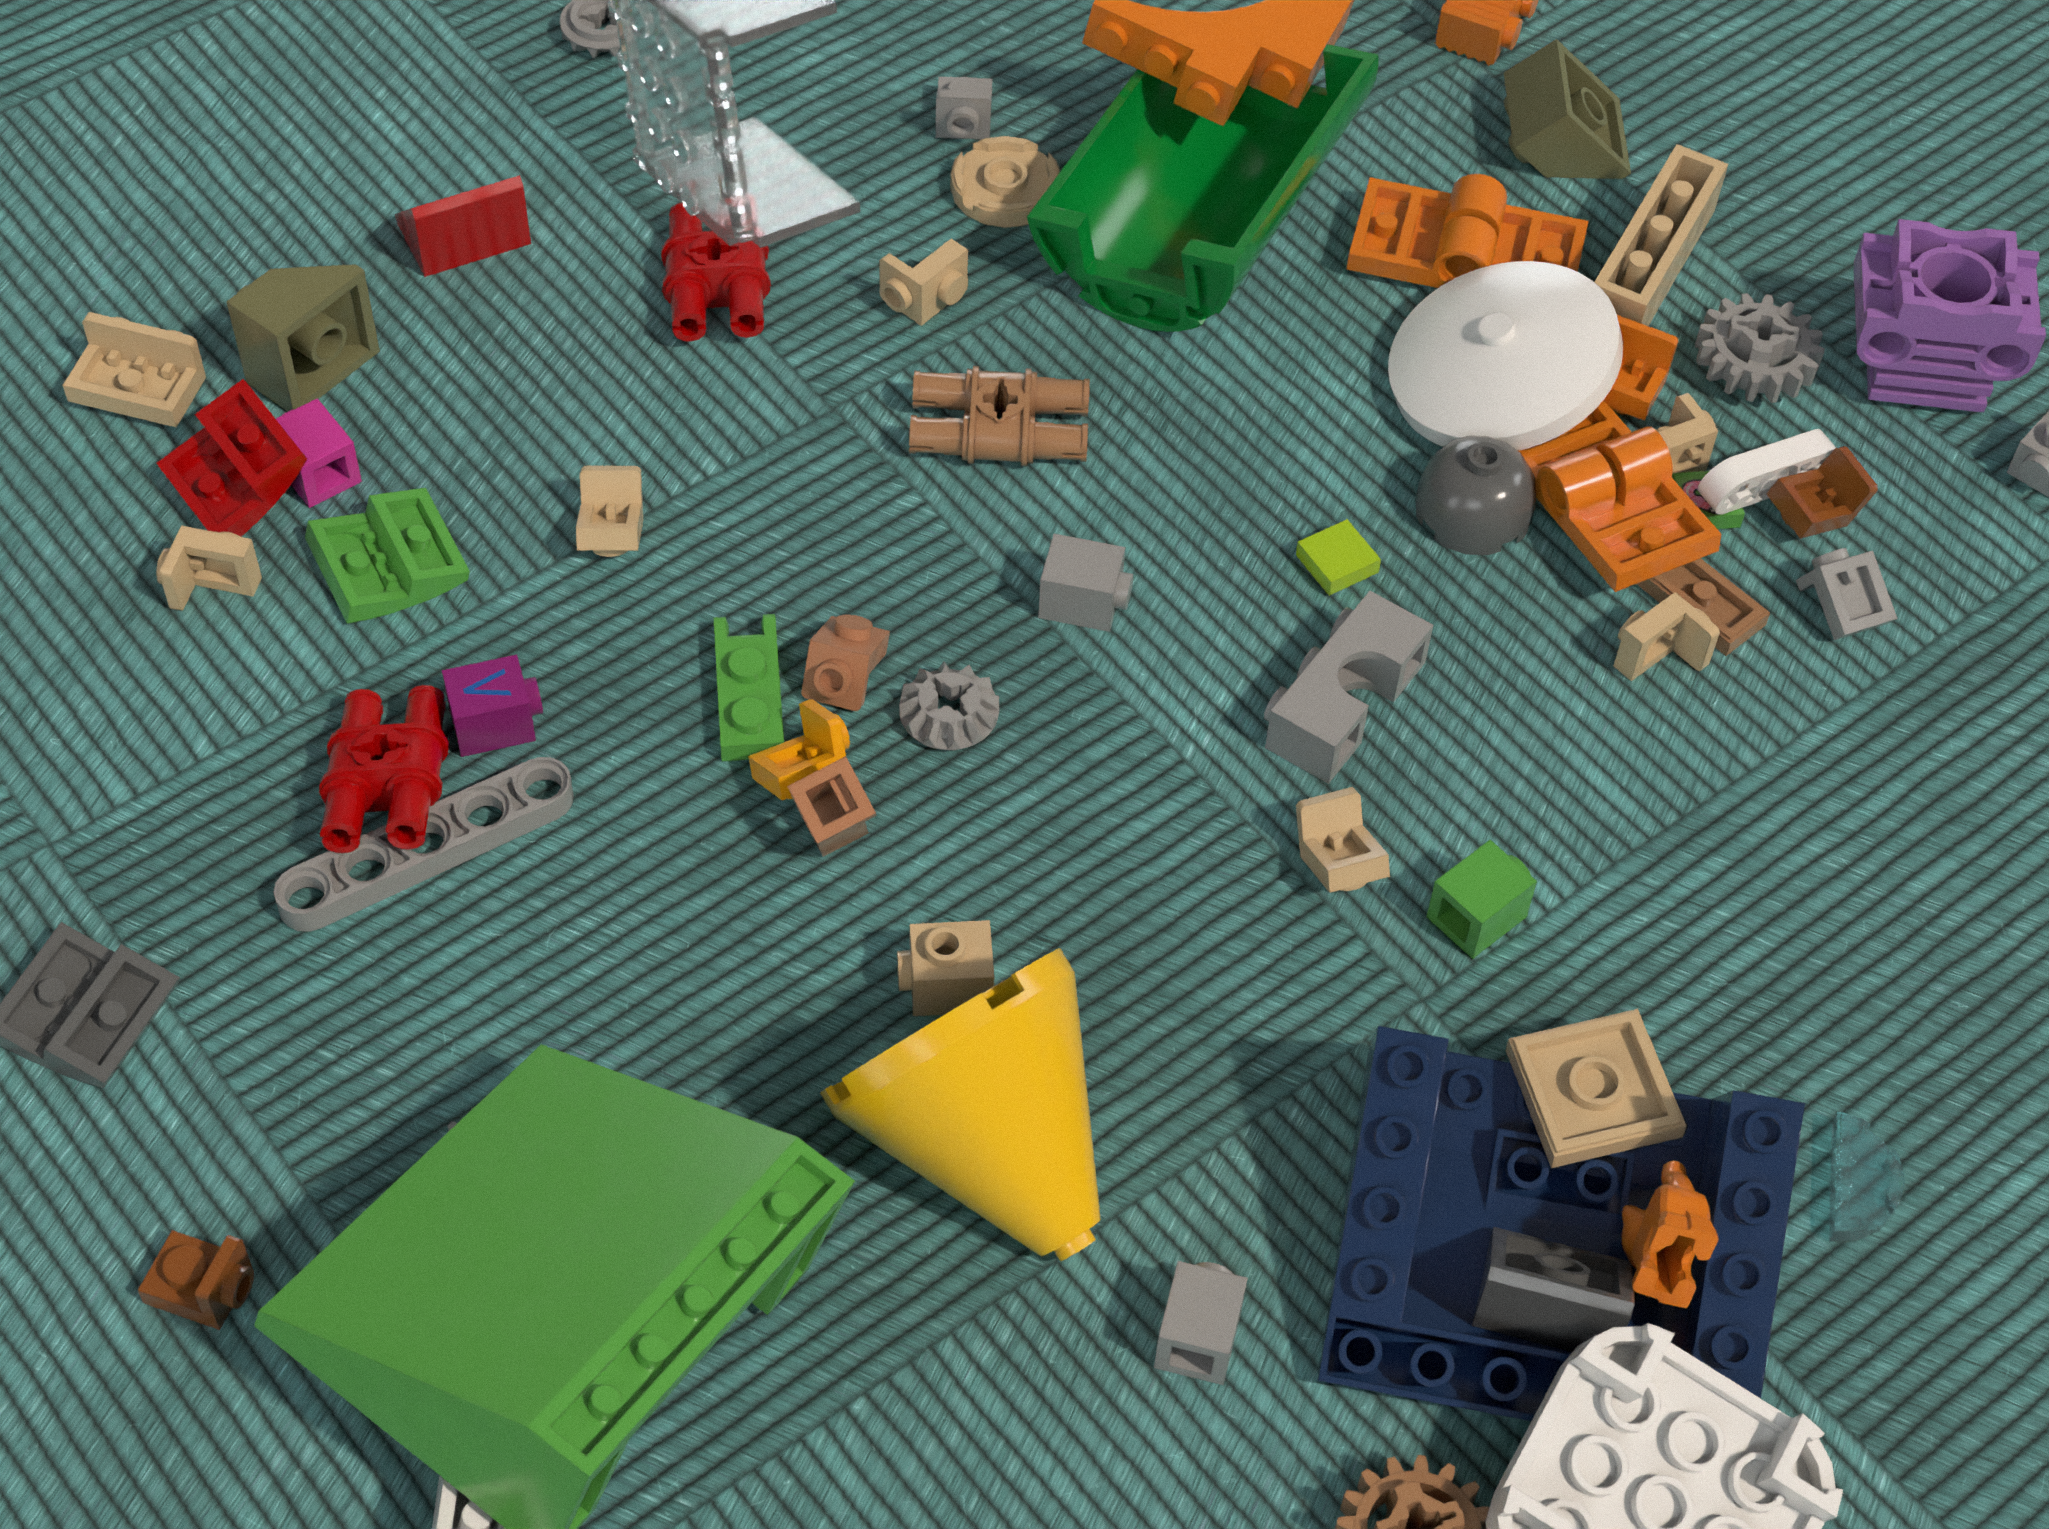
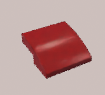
(235, 463)

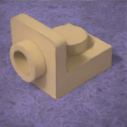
(1689, 435)

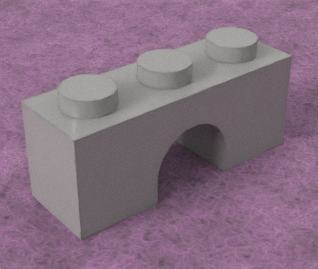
(1368, 649)

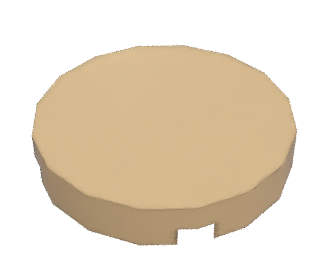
(1001, 180)

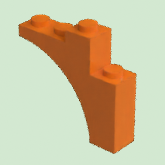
(1220, 53)

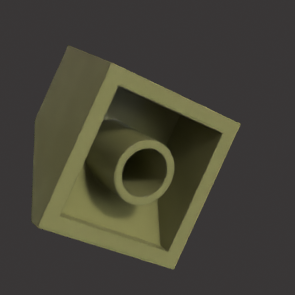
(1564, 117)
(303, 330)

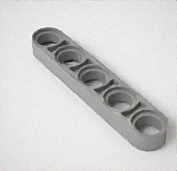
(407, 868)

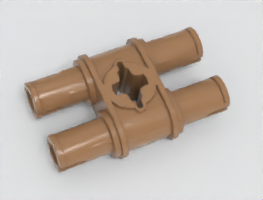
(985, 436)

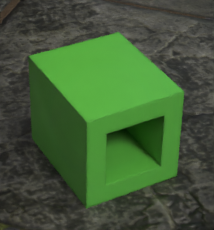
(1481, 898)

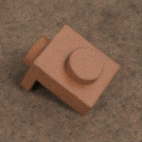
(841, 661)

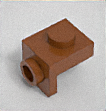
(1824, 496)

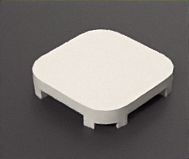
(1661, 1443)

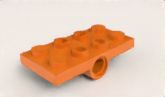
(1441, 235)
(1620, 499)

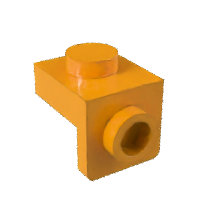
(786, 763)

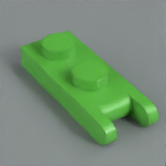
(748, 690)

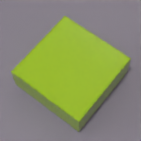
(1338, 557)

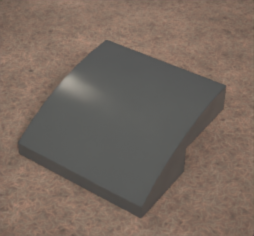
(82, 1006)

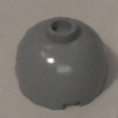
(1476, 495)

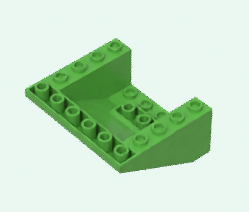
(554, 1278)

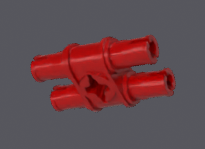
(712, 274)
(383, 769)

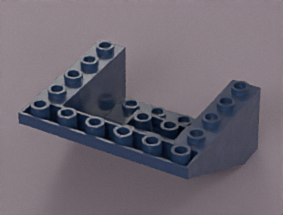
(1455, 1152)

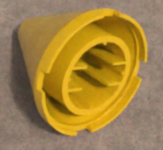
(992, 1108)

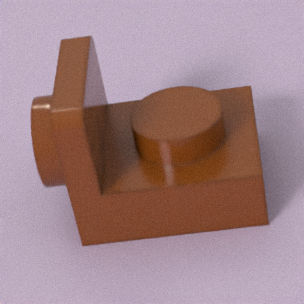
(199, 1279)

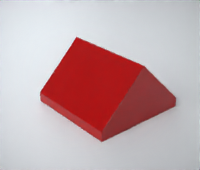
(467, 226)

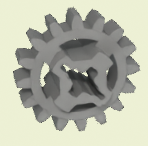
(1759, 347)

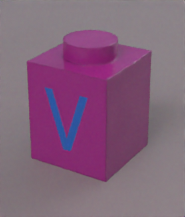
(491, 705)

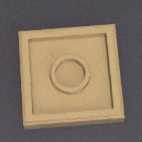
(1595, 1088)

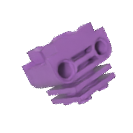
(1945, 314)

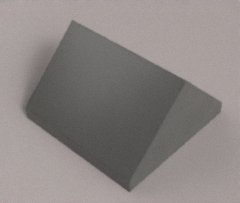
(1551, 1291)

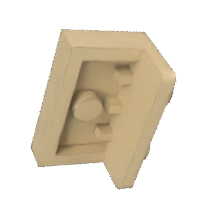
(136, 370)

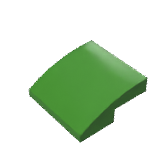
(386, 556)

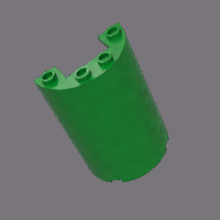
(1174, 209)

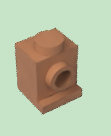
(833, 805)

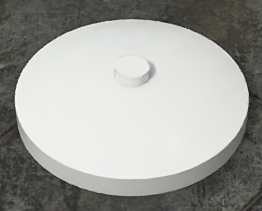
(1506, 355)

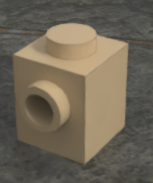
(946, 965)

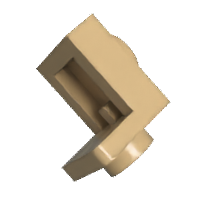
(929, 285)
(610, 510)
(209, 561)
(1663, 629)
(1337, 843)

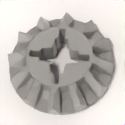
(581, 23)
(945, 727)

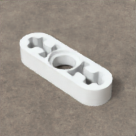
(1750, 475)

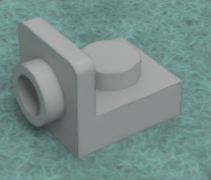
(963, 107)
(1849, 592)

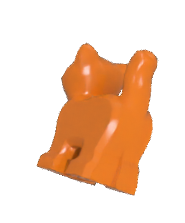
(1667, 1238)

